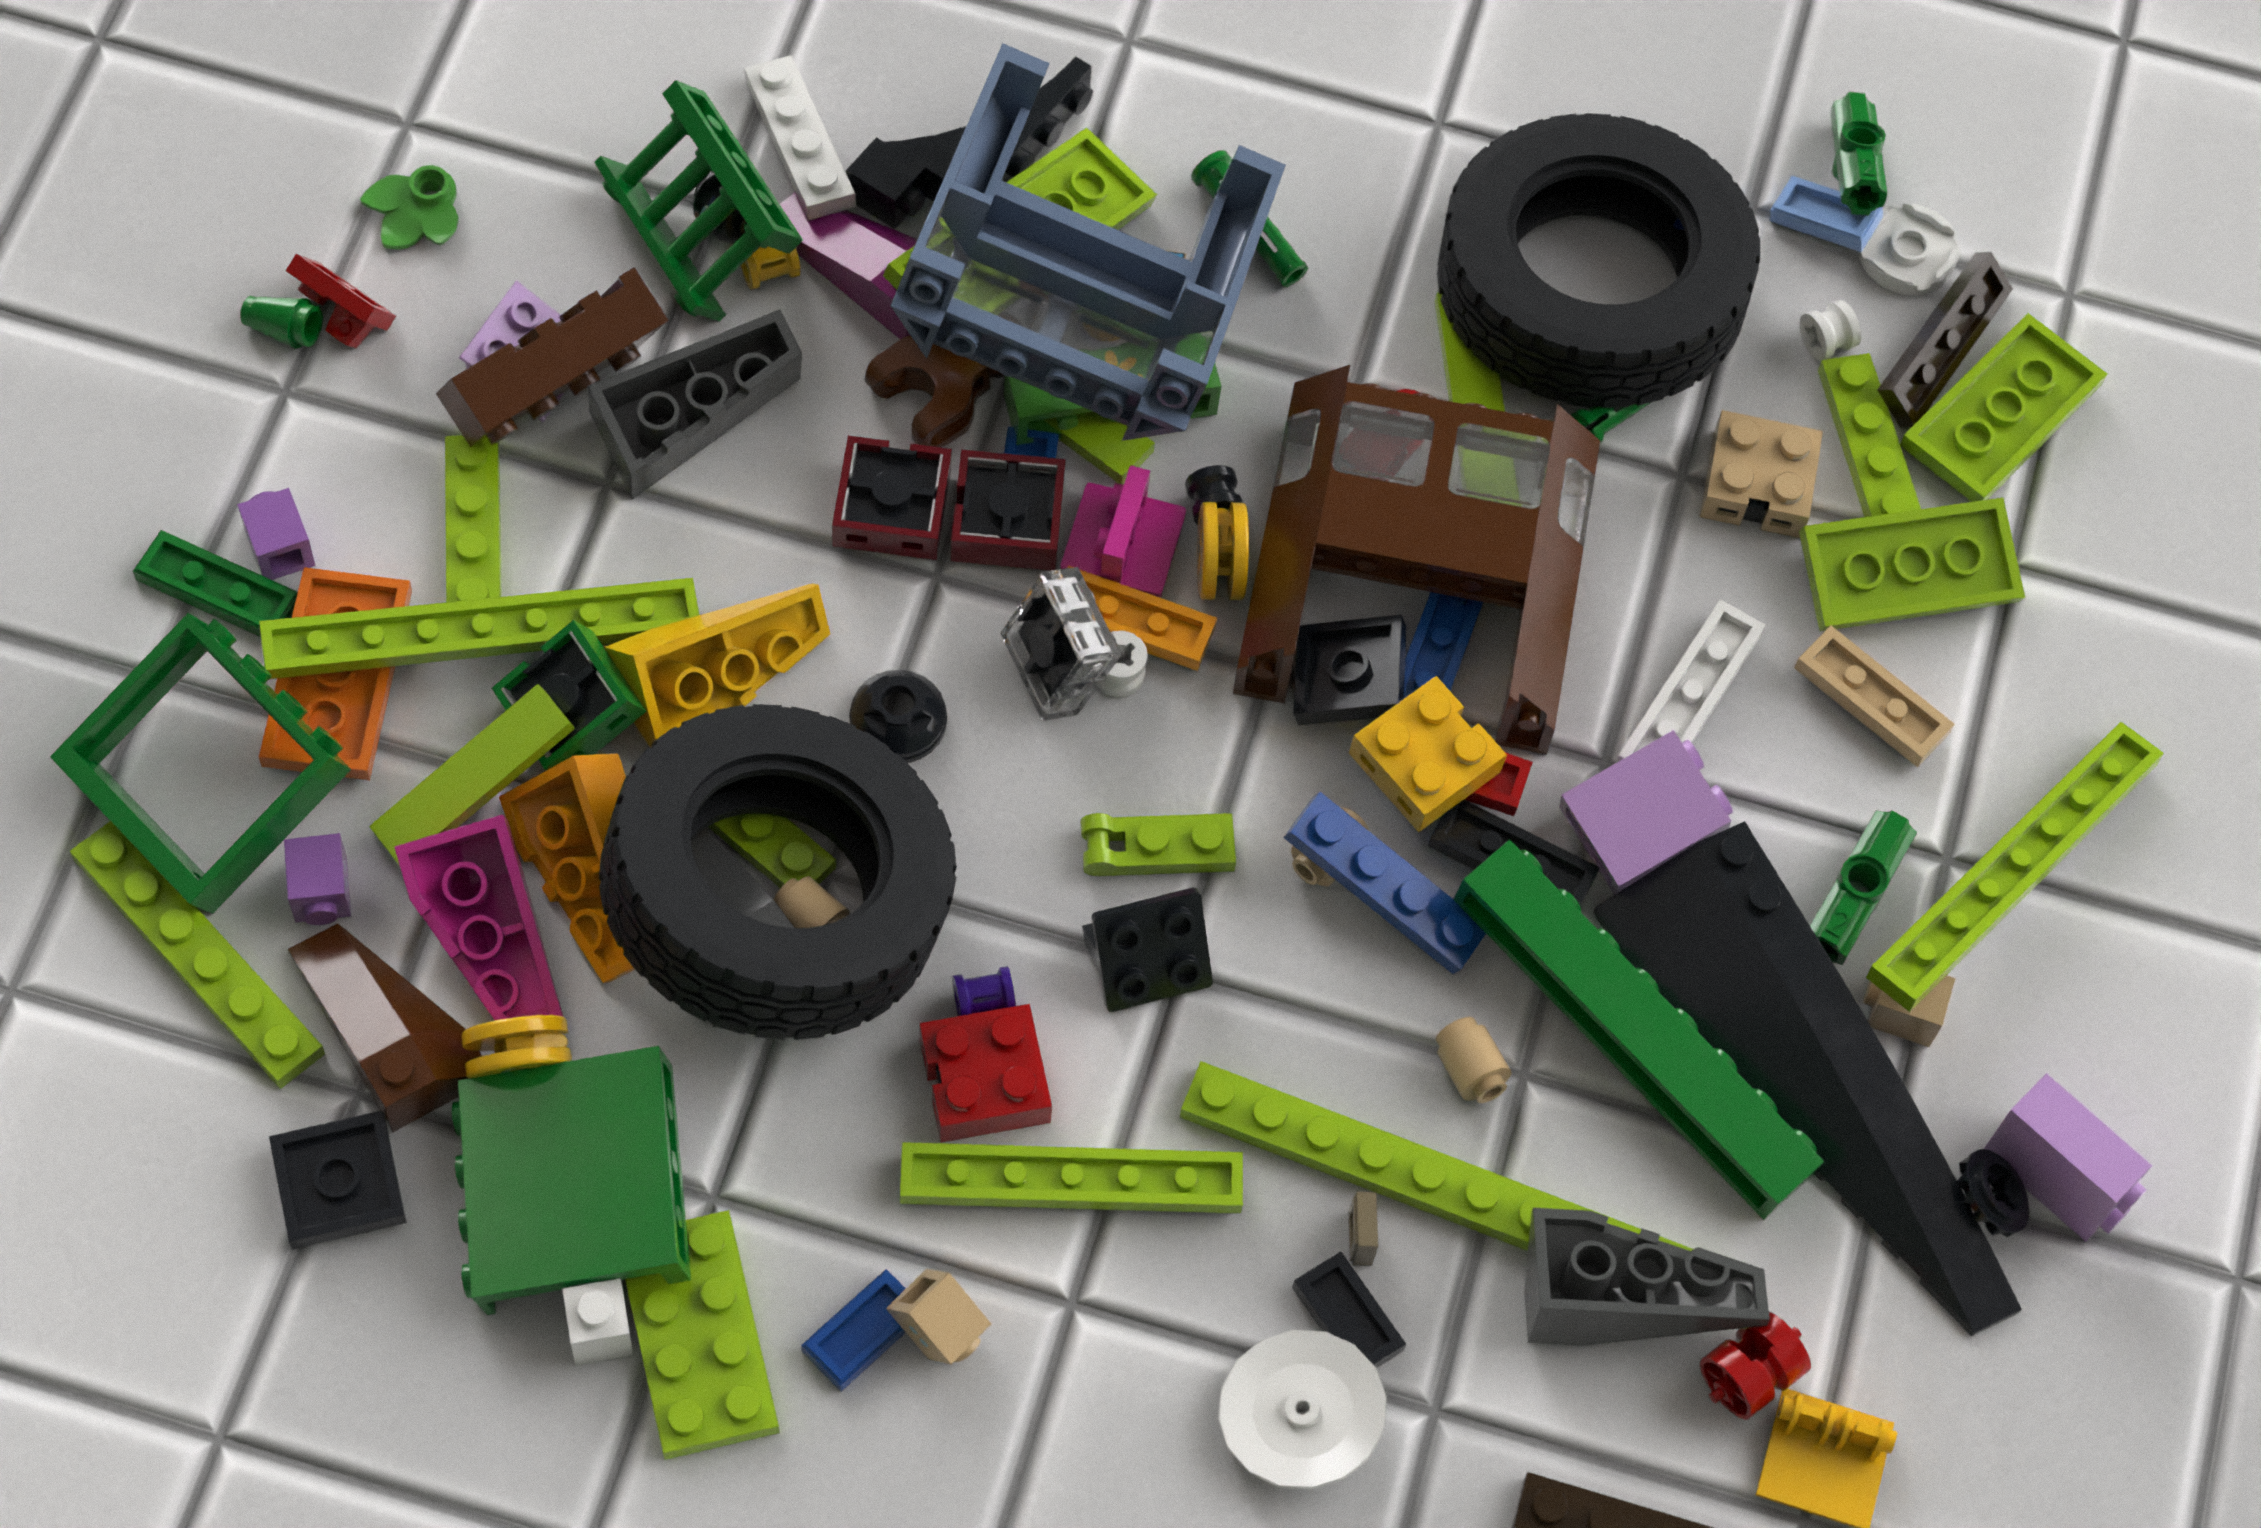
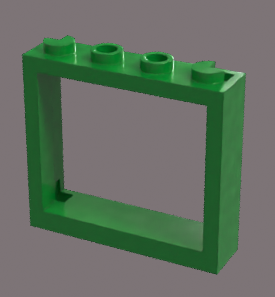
(133, 699)

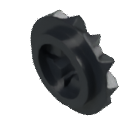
(2002, 1206)

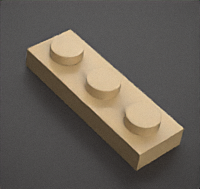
(1874, 696)

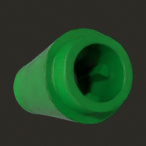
(283, 319)

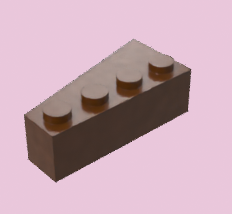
(553, 360)

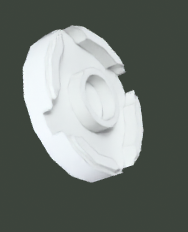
(1911, 251)

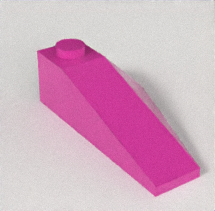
(482, 913)

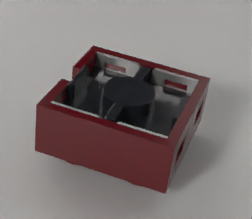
(891, 498)
(1008, 510)

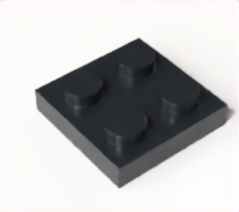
(1349, 669)
(337, 1179)

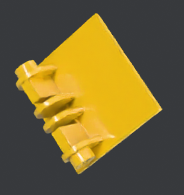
(1825, 1459)

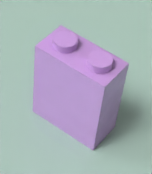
(1645, 810)
(2070, 1159)

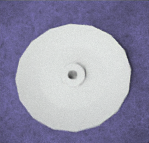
(1302, 1409)

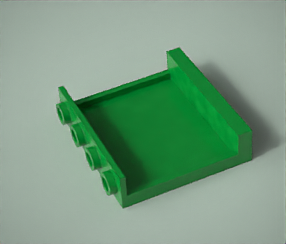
(570, 1176)

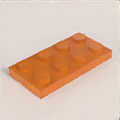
(342, 703)

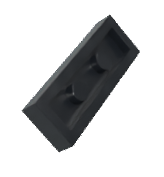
(1475, 834)

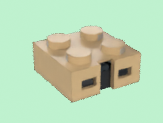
(1761, 473)

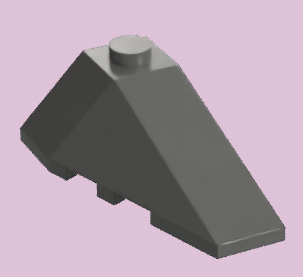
(1617, 1285)

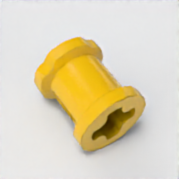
(769, 264)

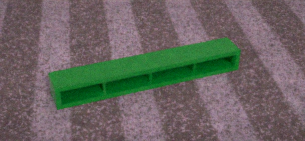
(1638, 1029)

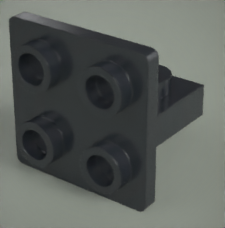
(1150, 949)

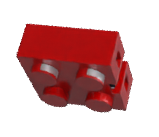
(985, 1073)

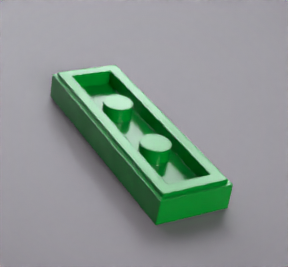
(213, 583)

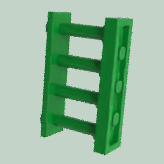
(740, 190)

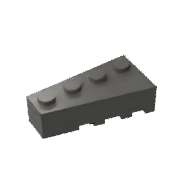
(689, 398)

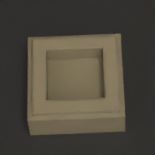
(1363, 1228)

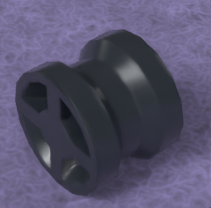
(1212, 484)

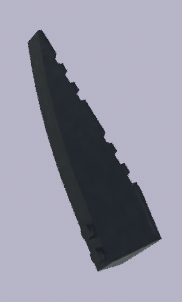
(1763, 990)

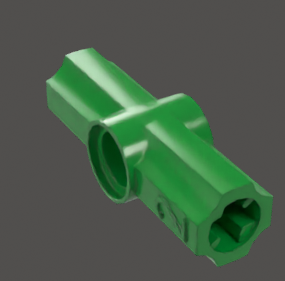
(1858, 153)
(1873, 865)

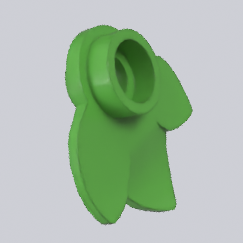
(411, 212)

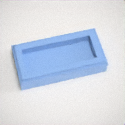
(1821, 214)

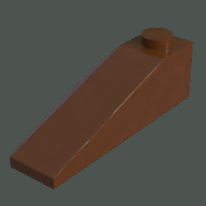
(390, 1030)

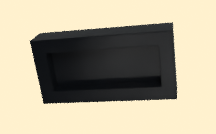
(1348, 1309)

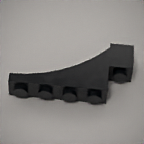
(899, 175)

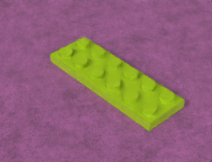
(1079, 177)

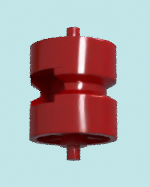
(1748, 1370)

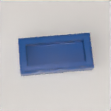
(856, 1333)

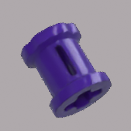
(983, 992)

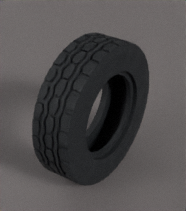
(1580, 347)
(758, 973)

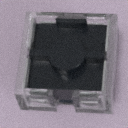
(1060, 643)

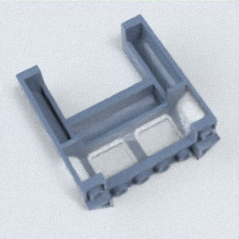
(1066, 295)

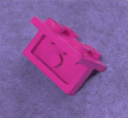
(1125, 534)

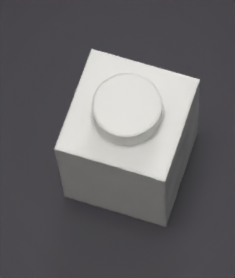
(597, 1322)

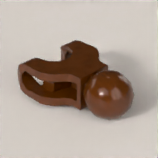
(946, 377)

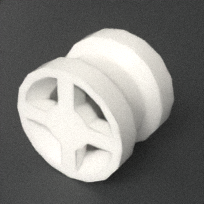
(1830, 330)
(1126, 676)

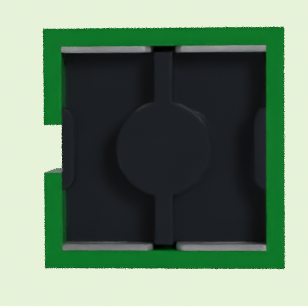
(583, 686)

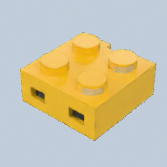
(1426, 754)

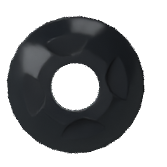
(908, 734)

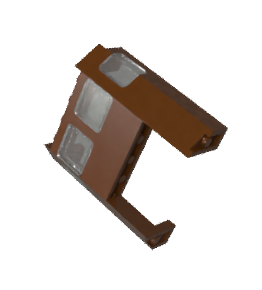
(1431, 504)

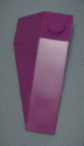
(853, 257)

